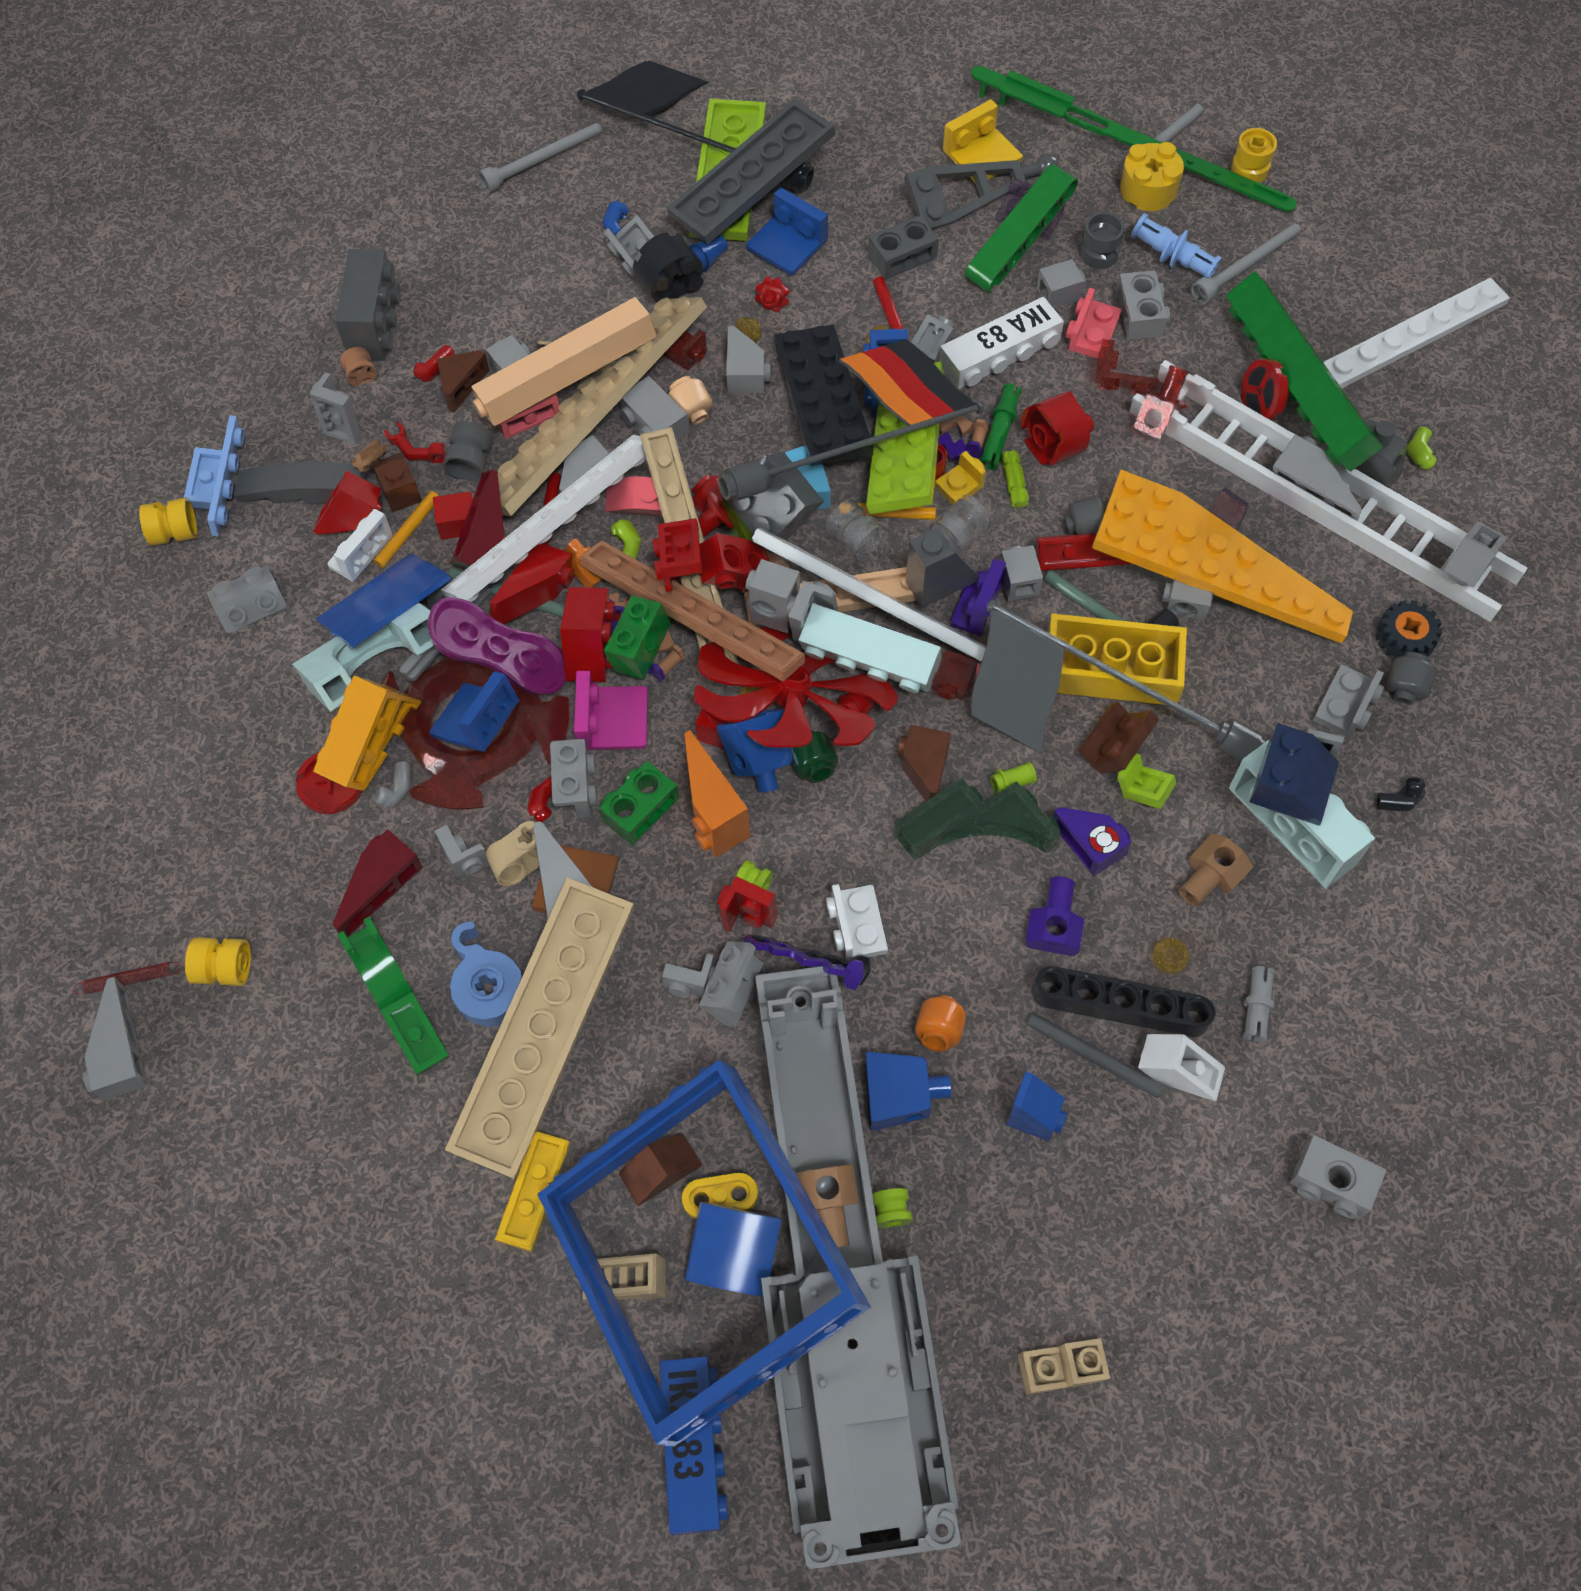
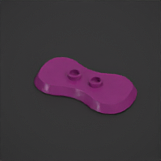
(473, 636)

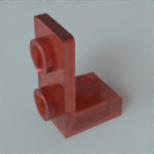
(1112, 380)

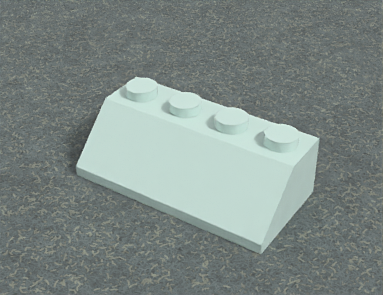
(870, 648)

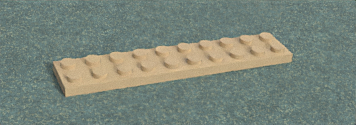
(590, 404)

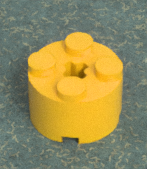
(1151, 175)

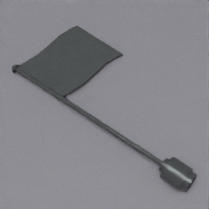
(1024, 674)

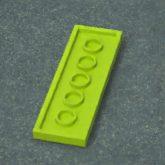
(730, 124)
(903, 465)

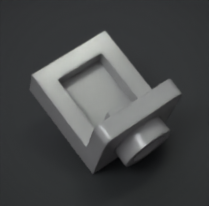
(685, 981)

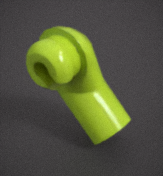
(1418, 449)
(628, 534)

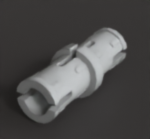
(1259, 1004)

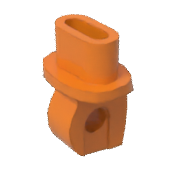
(585, 576)

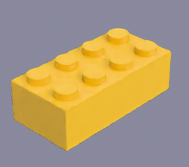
(1139, 650)

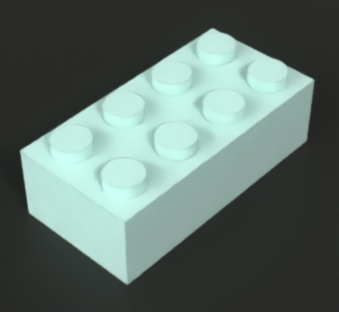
(1323, 850)

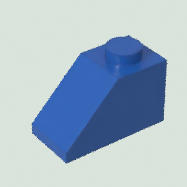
(1037, 1108)

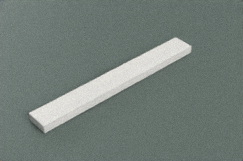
(869, 593)

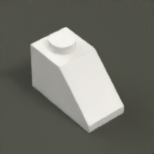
(1181, 1065)

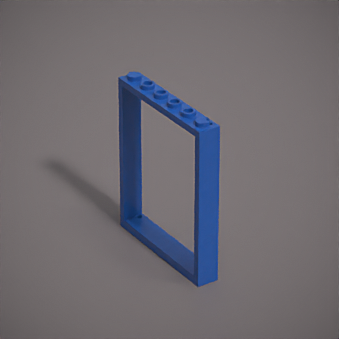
(624, 1144)

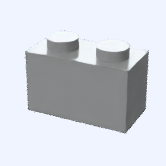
(652, 409)

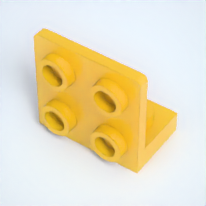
(976, 139)

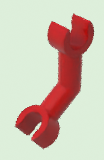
(434, 453)

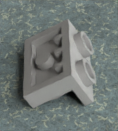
(335, 411)
(1347, 701)
(731, 982)

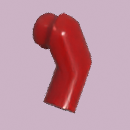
(430, 369)
(538, 801)

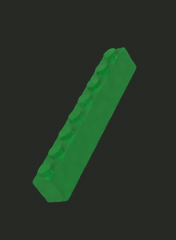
(1308, 378)

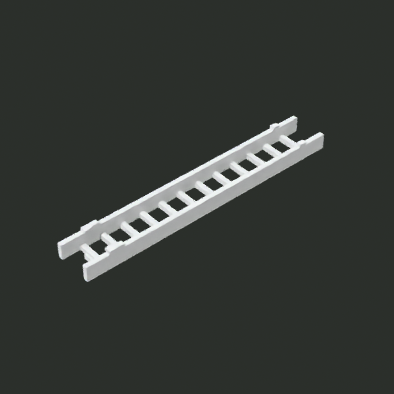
(1376, 493)

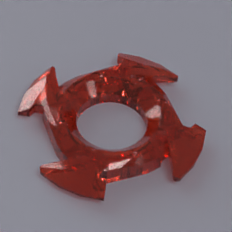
(459, 771)

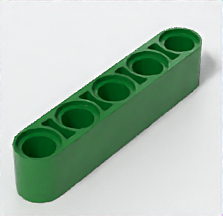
(1021, 228)

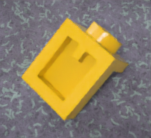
(963, 479)

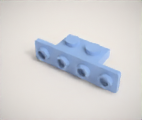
(211, 474)

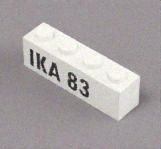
(1001, 343)

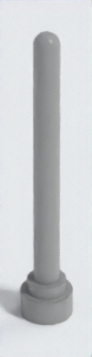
(494, 177)
(1208, 287)

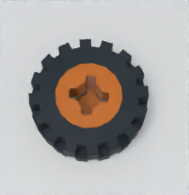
(1424, 628)

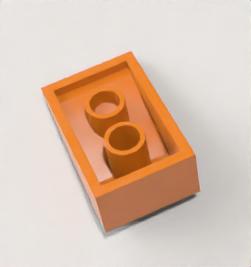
(718, 810)

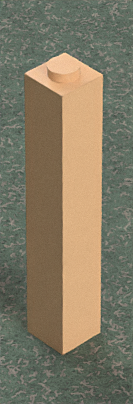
(563, 362)

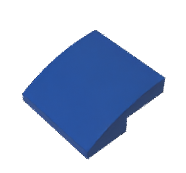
(732, 1248)

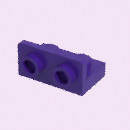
(971, 610)

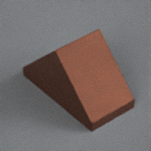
(459, 374)
(659, 1167)

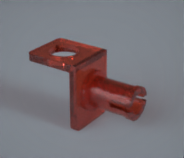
(1163, 401)

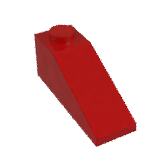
(533, 583)

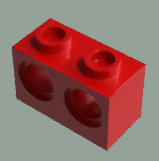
(729, 561)

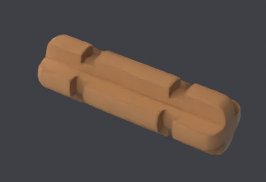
(369, 455)

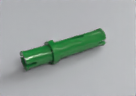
(1003, 416)

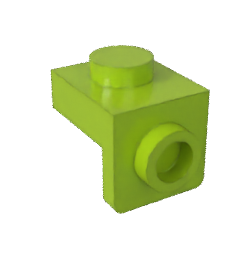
(1145, 784)

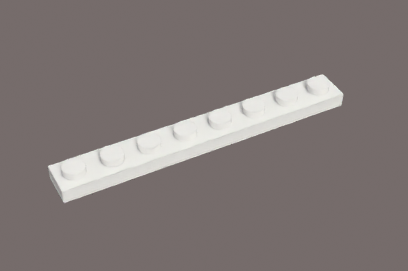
(1416, 332)
(541, 525)

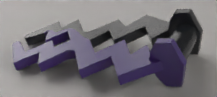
(853, 972)

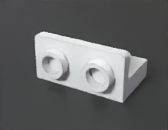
(362, 546)
(857, 922)

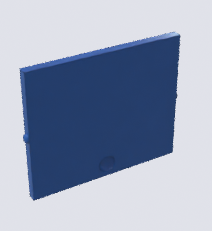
(383, 599)

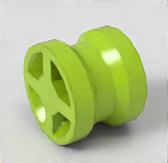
(755, 875)
(892, 1208)

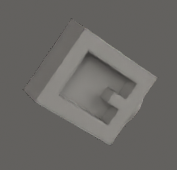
(933, 334)
(460, 858)

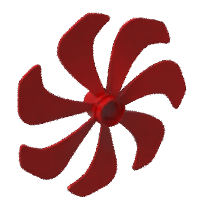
(791, 694)

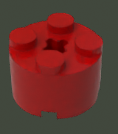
(1056, 421)

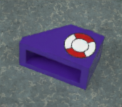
(1093, 837)

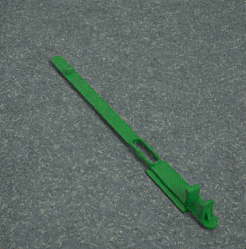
(1059, 105)

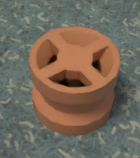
(358, 366)

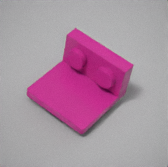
(610, 715)

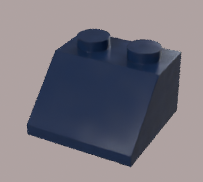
(1295, 775)

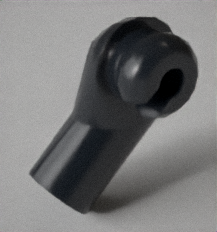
(1405, 799)

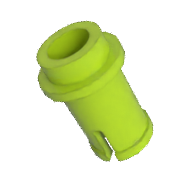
(1022, 774)

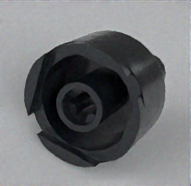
(668, 267)

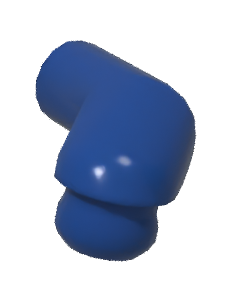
(614, 212)

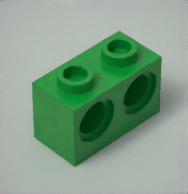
(646, 807)

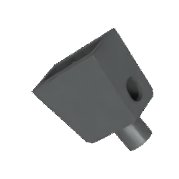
(1388, 462)

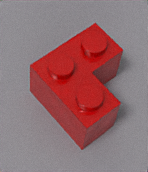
(586, 632)

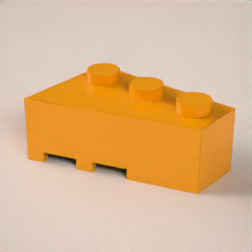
(362, 731)

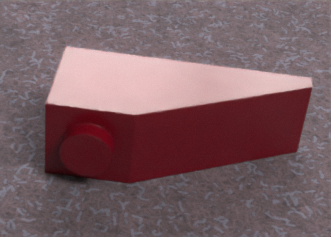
(483, 523)
(378, 875)

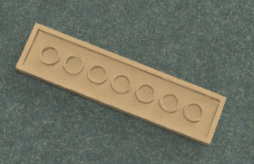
(540, 1028)

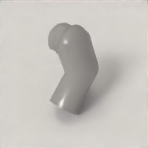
(399, 788)

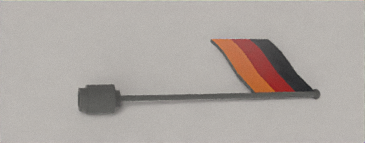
(901, 381)

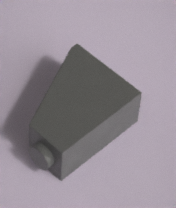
(937, 567)

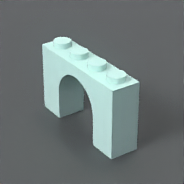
(331, 665)

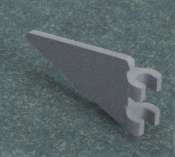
(554, 866)

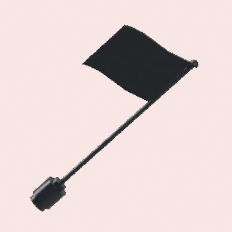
(654, 87)

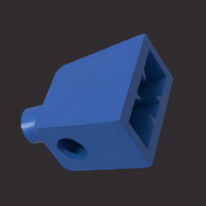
(749, 756)
(901, 1089)

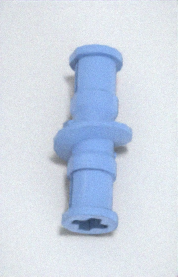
(1175, 247)

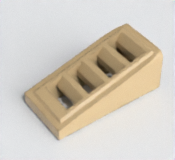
(656, 1276)

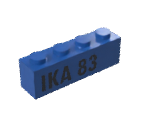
(694, 1462)

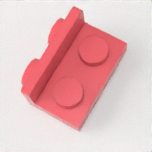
(1093, 324)

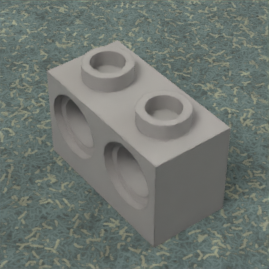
(1142, 305)

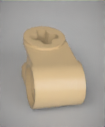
(514, 855)

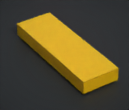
(524, 1209)

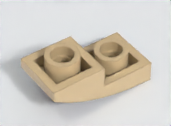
(1063, 1366)

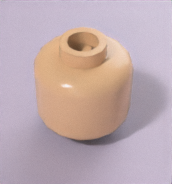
(692, 398)

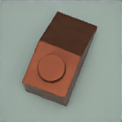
(397, 482)
(924, 758)

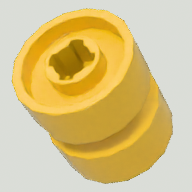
(1254, 154)
(170, 521)
(212, 962)

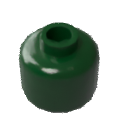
(816, 760)

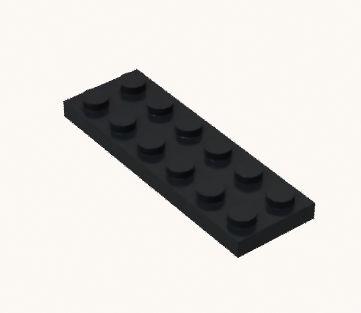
(822, 392)

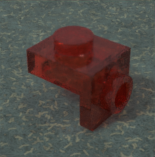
(688, 349)
(953, 676)

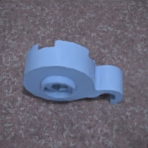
(475, 971)

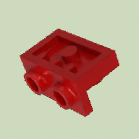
(678, 551)
(749, 900)

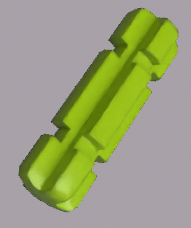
(1015, 479)

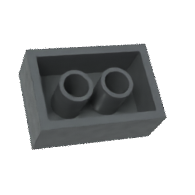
(368, 302)

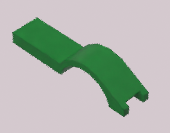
(394, 998)

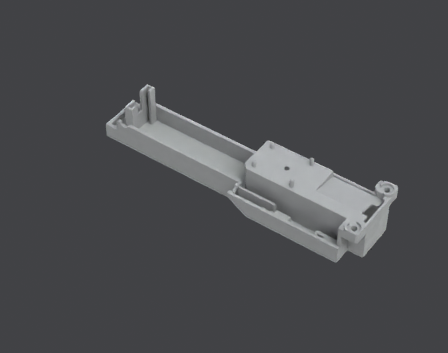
(869, 1418)

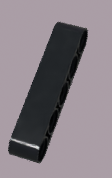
(1139, 995)

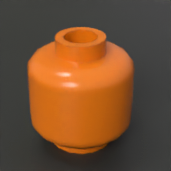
(940, 1023)

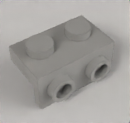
(629, 242)
(246, 598)
(800, 606)
(571, 776)

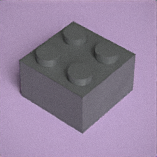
(784, 503)

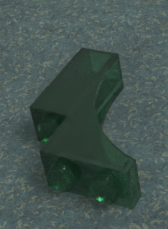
(962, 814)

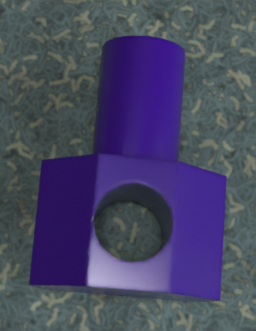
(1057, 914)

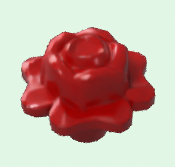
(772, 294)

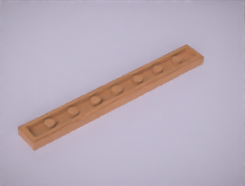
(694, 611)

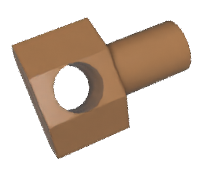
(1210, 873)
(832, 1210)

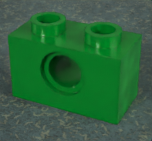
(637, 637)

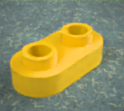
(719, 1191)

